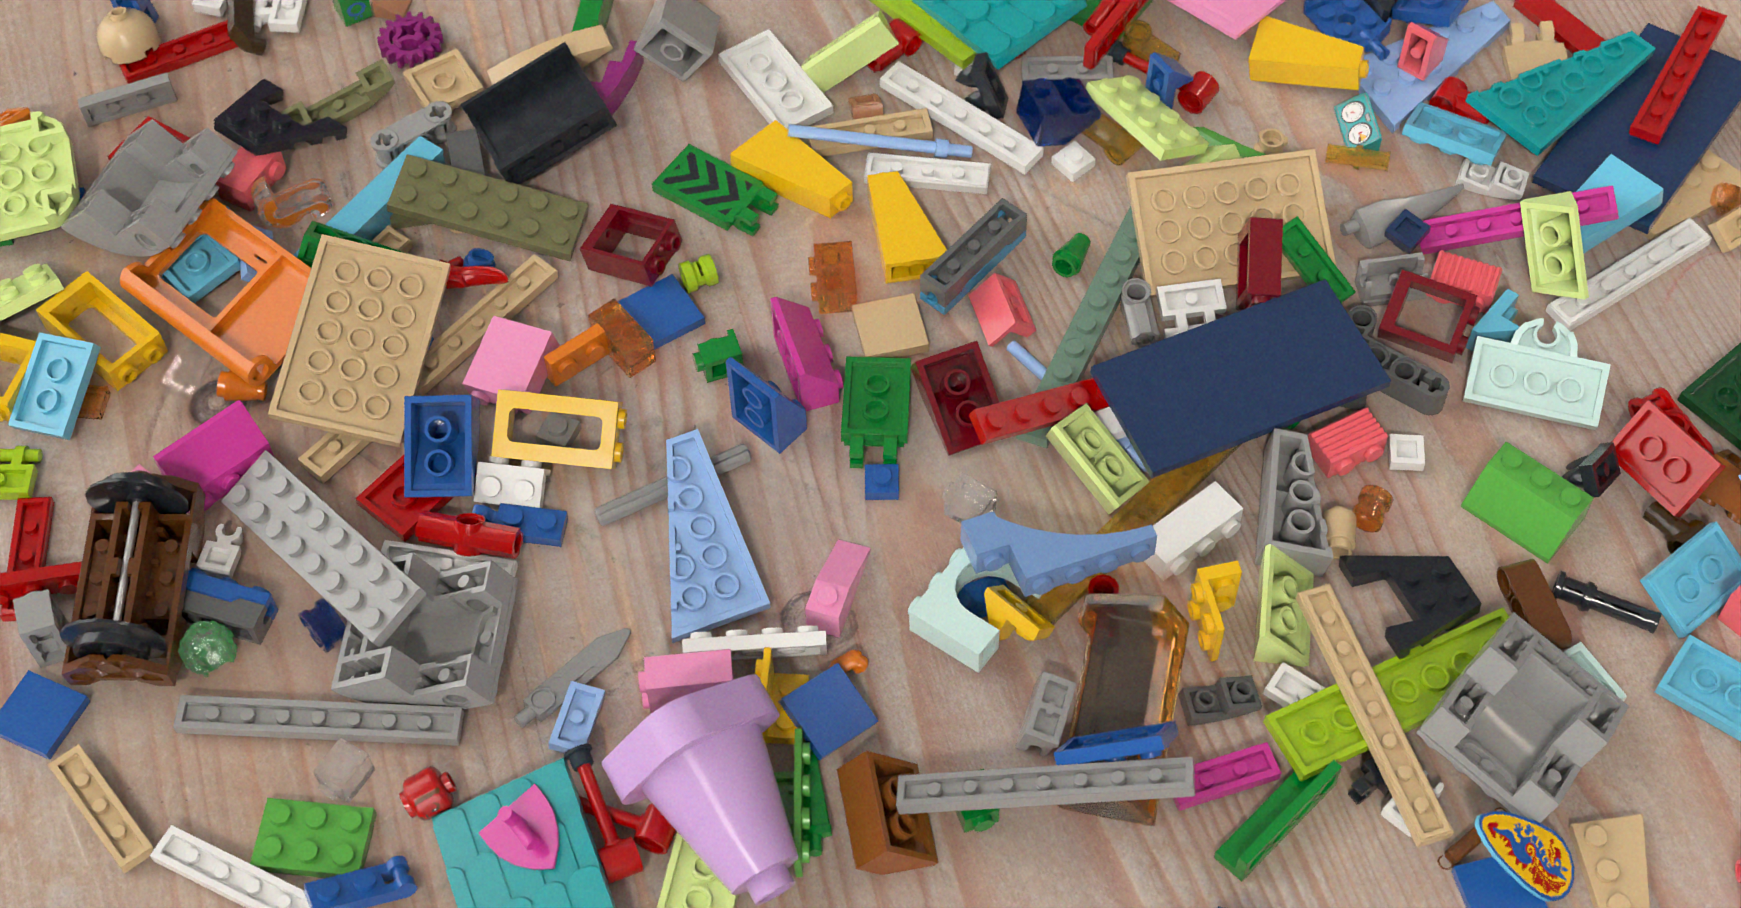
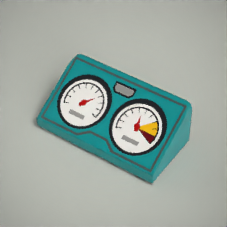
(1358, 123)

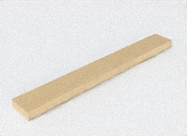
(1374, 716)

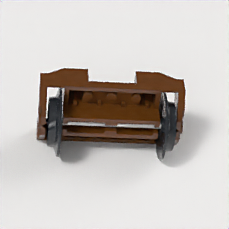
(144, 534)

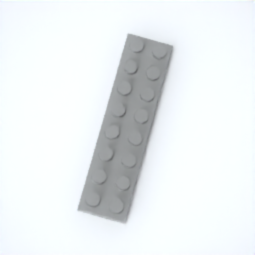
(324, 549)

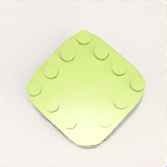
(36, 176)

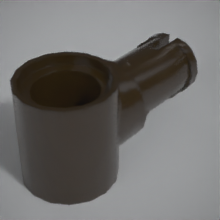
(1676, 530)

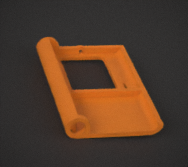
(258, 323)

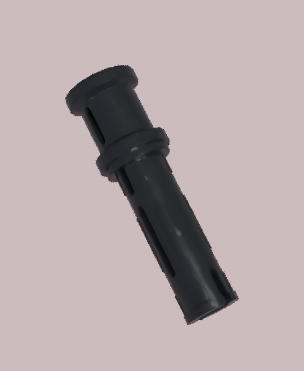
(1588, 597)

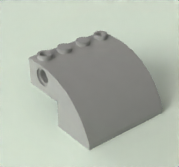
(150, 191)
(443, 650)
(1522, 720)

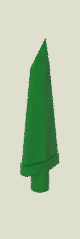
(819, 817)

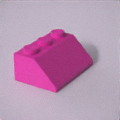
(804, 354)
(216, 452)

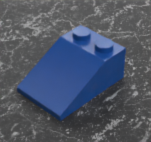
(763, 407)
(440, 445)

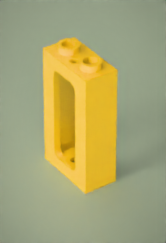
(90, 293)
(608, 411)

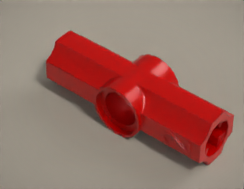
(469, 534)

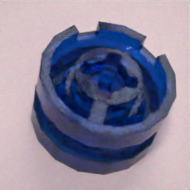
(323, 624)

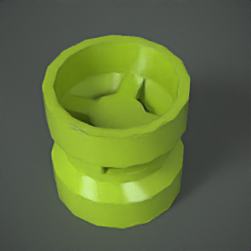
(698, 273)

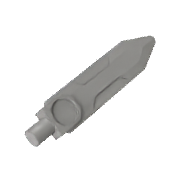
(580, 668)

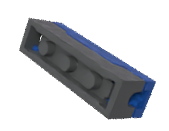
(241, 609)

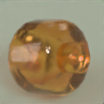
(1725, 198)

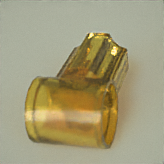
(1142, 42)
(1115, 140)

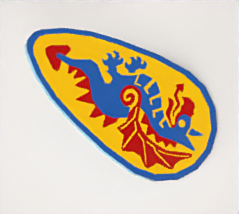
(1528, 853)

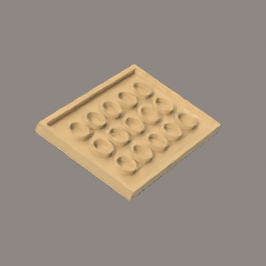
(1193, 213)
(359, 340)

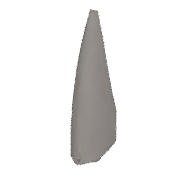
(1371, 221)

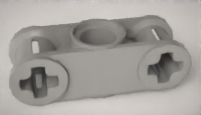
(409, 128)

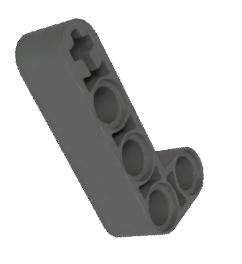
(1420, 387)

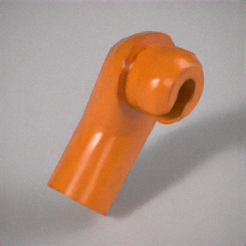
(851, 660)

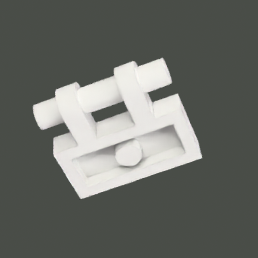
(282, 17)
(1188, 301)

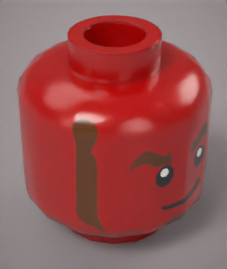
(428, 793)

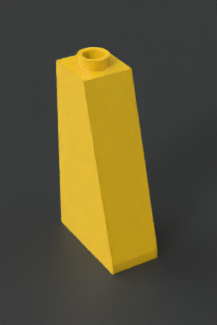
(1304, 57)
(793, 170)
(901, 228)

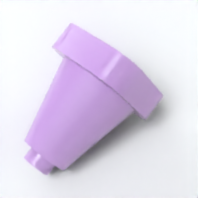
(714, 783)

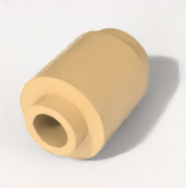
(1341, 530)

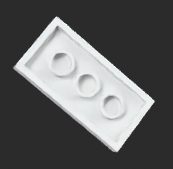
(775, 81)
(804, 642)

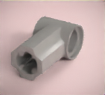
(1139, 313)

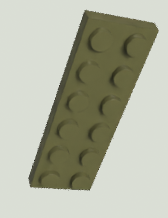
(487, 207)

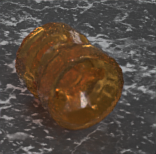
(1372, 506)

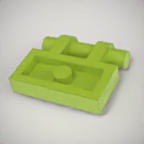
(19, 477)

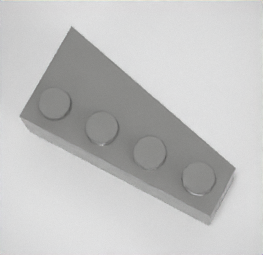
(1291, 503)

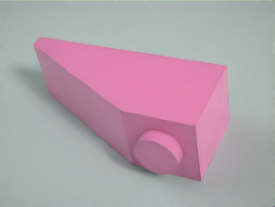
(836, 587)

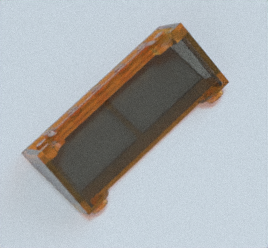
(1128, 679)

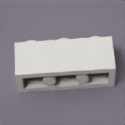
(1194, 530)

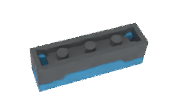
(973, 256)

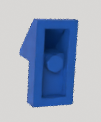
(1165, 77)

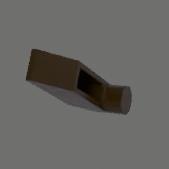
(241, 26)

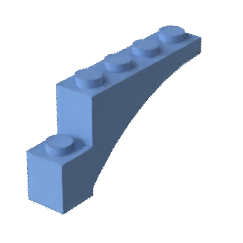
(1048, 558)

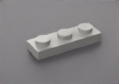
(1064, 66)
(127, 99)

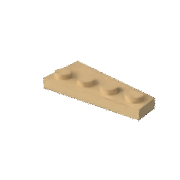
(1695, 194)
(1613, 861)

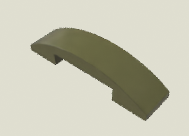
(350, 101)

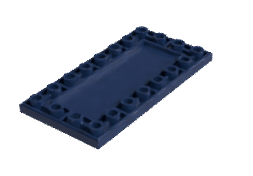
(1606, 127)
(1239, 378)

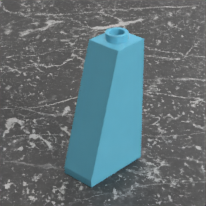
(1633, 195)

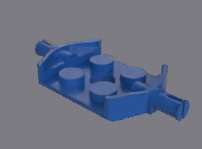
(1366, 27)

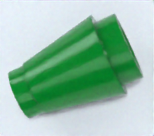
(1071, 256)

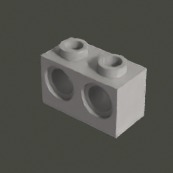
(40, 625)

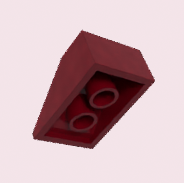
(951, 389)

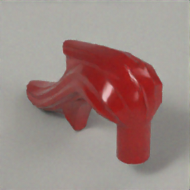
(472, 275)

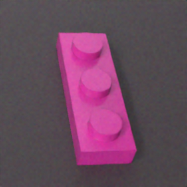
(1231, 775)

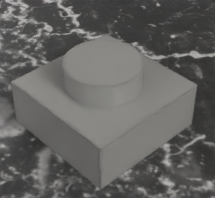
(558, 430)

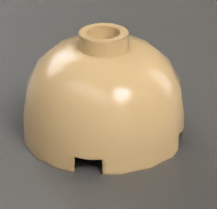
(126, 35)

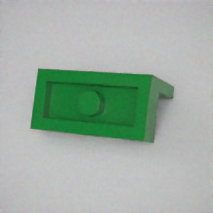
(592, 13)

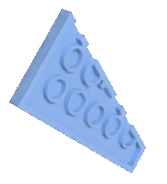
(1397, 93)
(708, 558)

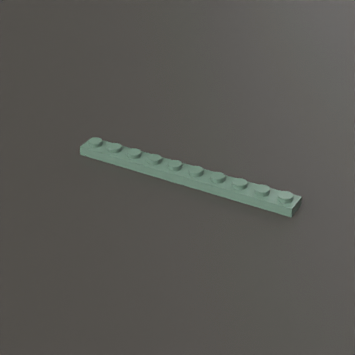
(1091, 318)

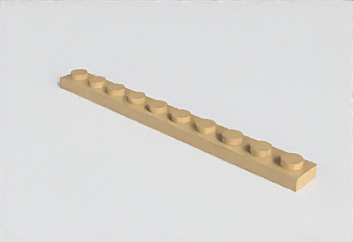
(444, 355)

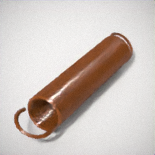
(1463, 846)

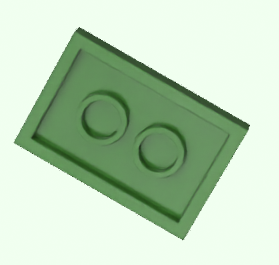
(312, 838)

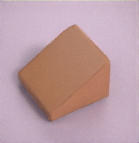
(389, 8)
(865, 106)

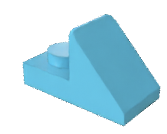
(1498, 320)

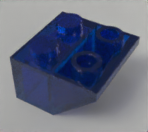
(1055, 110)

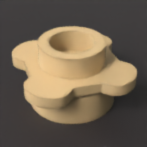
(1271, 141)

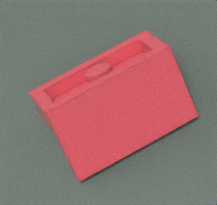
(1001, 309)

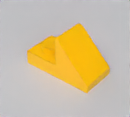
(1009, 611)

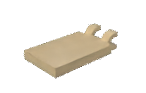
(1526, 55)

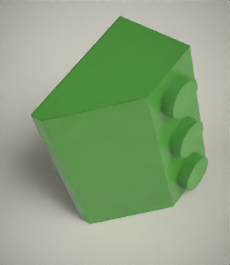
(1527, 502)

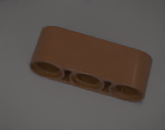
(1533, 601)

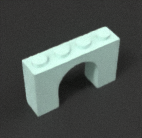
(948, 624)

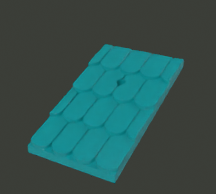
(1001, 26)
(487, 881)

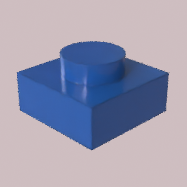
(881, 481)

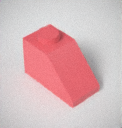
(1421, 50)

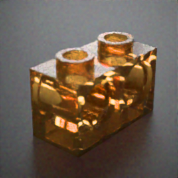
(833, 271)
(627, 341)

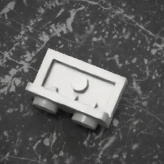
(510, 484)

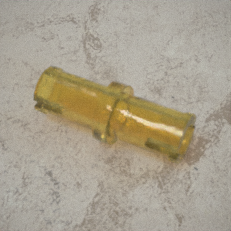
(1357, 157)

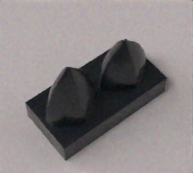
(990, 92)
(1595, 470)

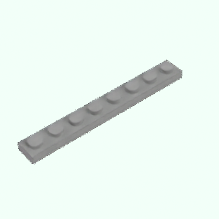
(319, 720)
(1046, 785)

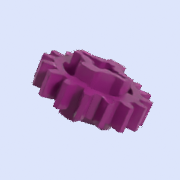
(410, 39)

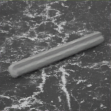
(658, 490)

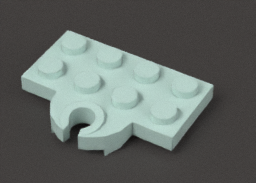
(1538, 377)

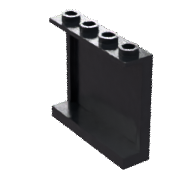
(538, 115)

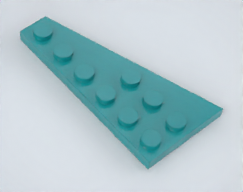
(1558, 94)

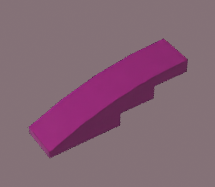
(619, 78)

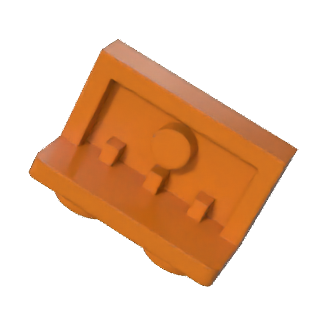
(576, 355)

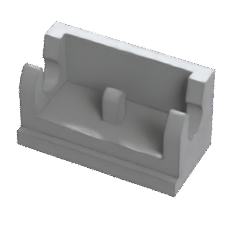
(1379, 276)
(1046, 713)

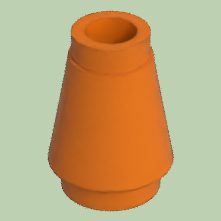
(234, 388)

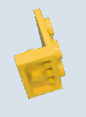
(1213, 593)
(777, 687)

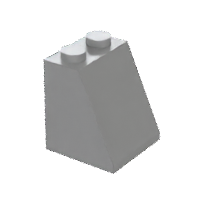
(678, 36)

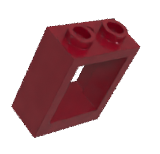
(609, 231)
(1259, 262)
(1418, 342)

